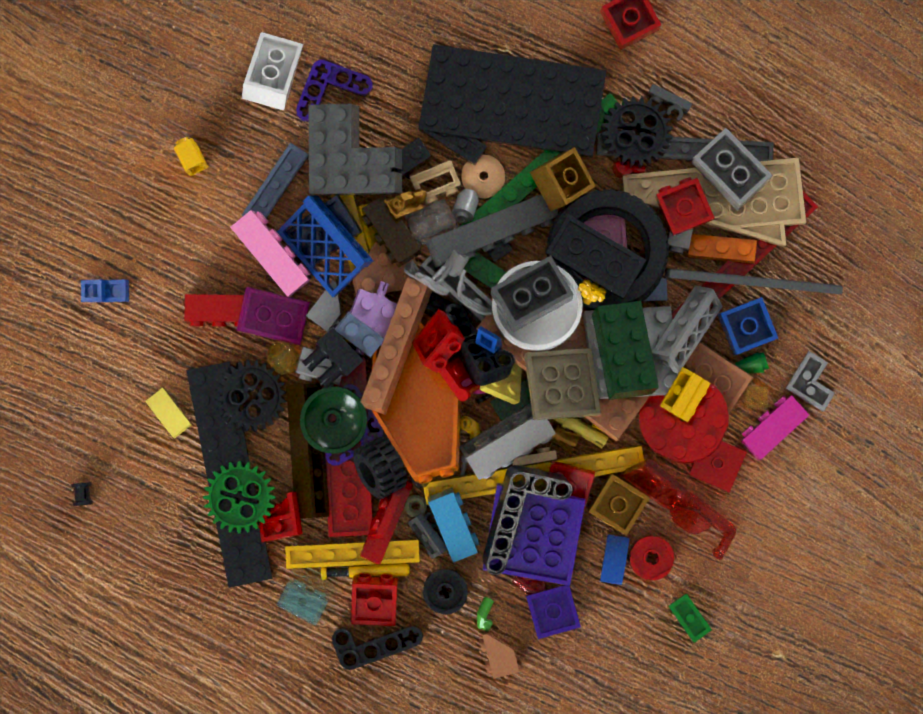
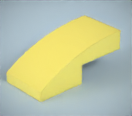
(168, 413)

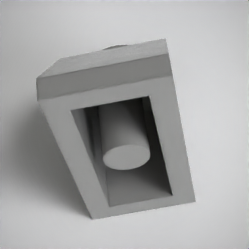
(326, 310)

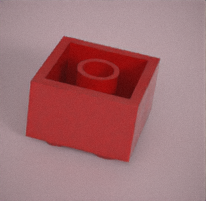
(630, 20)

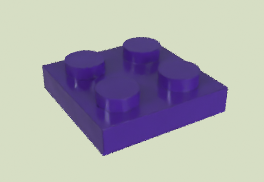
(553, 611)

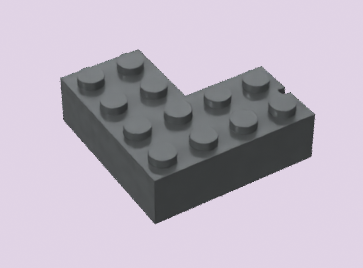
(339, 164)

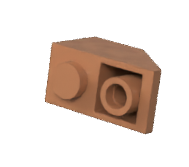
(500, 655)

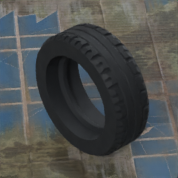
(646, 222)

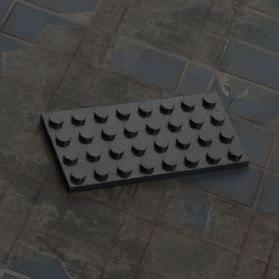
(512, 100)

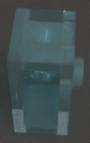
(303, 602)

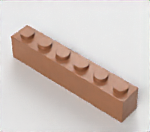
(396, 346)

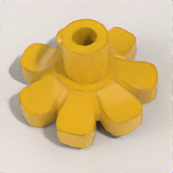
(591, 292)

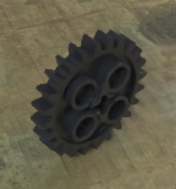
(634, 150)
(236, 383)

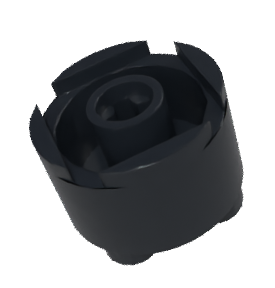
(438, 601)

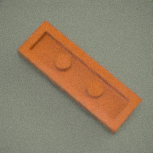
(722, 248)

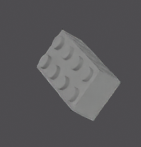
(505, 442)

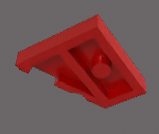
(284, 520)

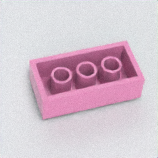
(270, 253)

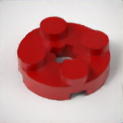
(664, 561)

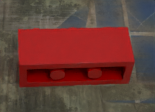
(212, 309)

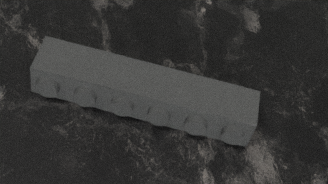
(492, 229)

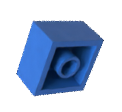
(747, 326)

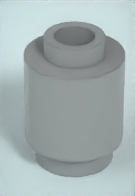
(465, 205)

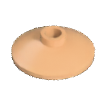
(488, 187)

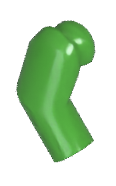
(482, 613)

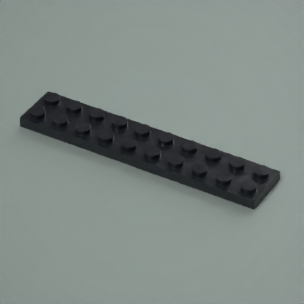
(243, 553)

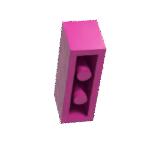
(773, 426)

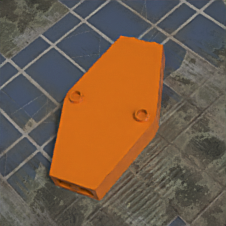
(423, 420)

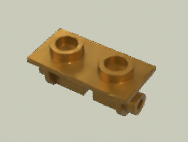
(406, 203)

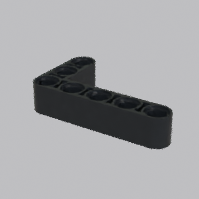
(514, 509)

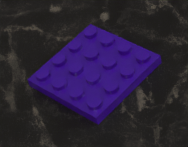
(544, 538)

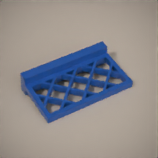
(340, 236)

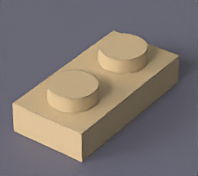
(542, 455)

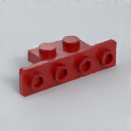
(384, 524)

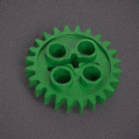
(244, 478)

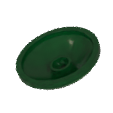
(335, 435)

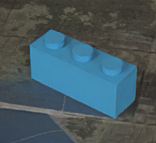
(453, 524)

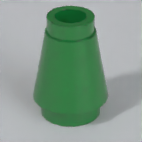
(754, 363)

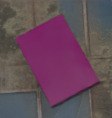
(273, 316)

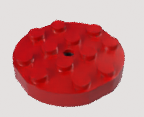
(685, 440)

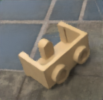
(448, 189)

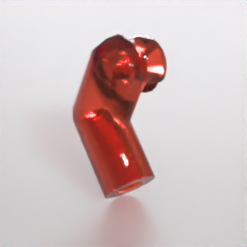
(529, 586)

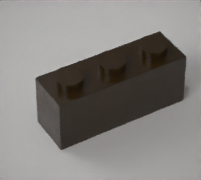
(390, 232)

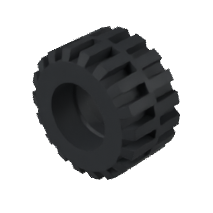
(380, 468)

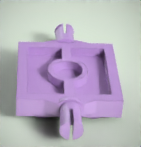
(374, 310)

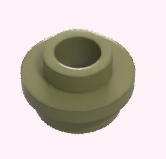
(415, 498)

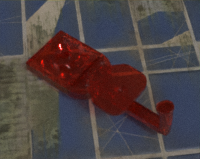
(675, 497)

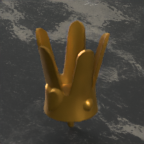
(564, 438)

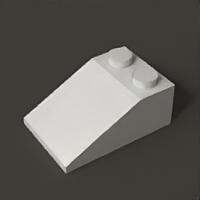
(271, 71)

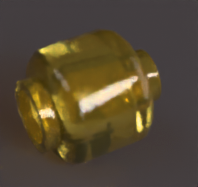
(282, 358)

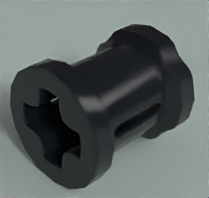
(82, 494)

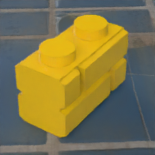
(685, 394)

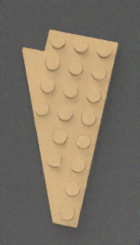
(762, 217)

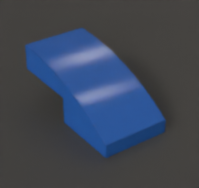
(104, 291)
(488, 340)
(614, 559)

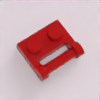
(454, 374)

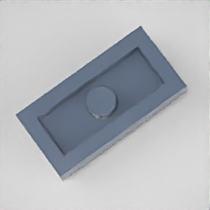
(359, 334)

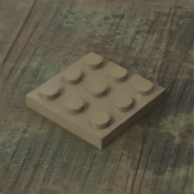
(562, 384)

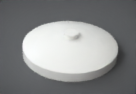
(548, 330)

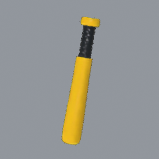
(395, 569)

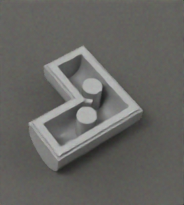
(805, 383)

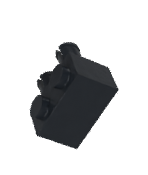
(338, 351)

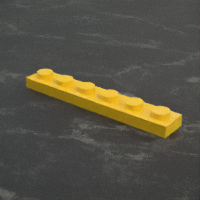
(348, 554)

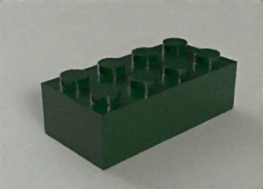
(625, 350)

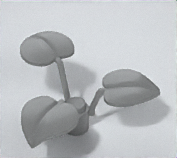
(453, 266)

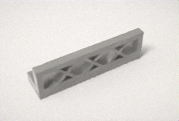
(686, 324)

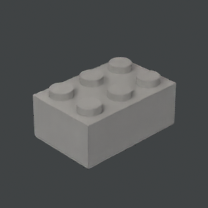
(731, 169)

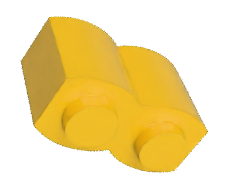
(190, 156)

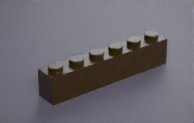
(307, 463)

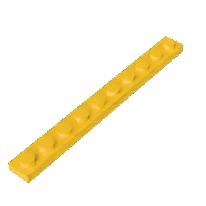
(600, 462)

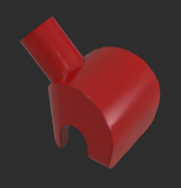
(624, 170)

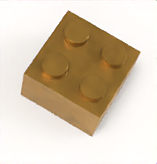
(562, 179)
(618, 504)

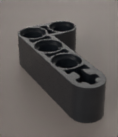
(481, 359)
(379, 642)

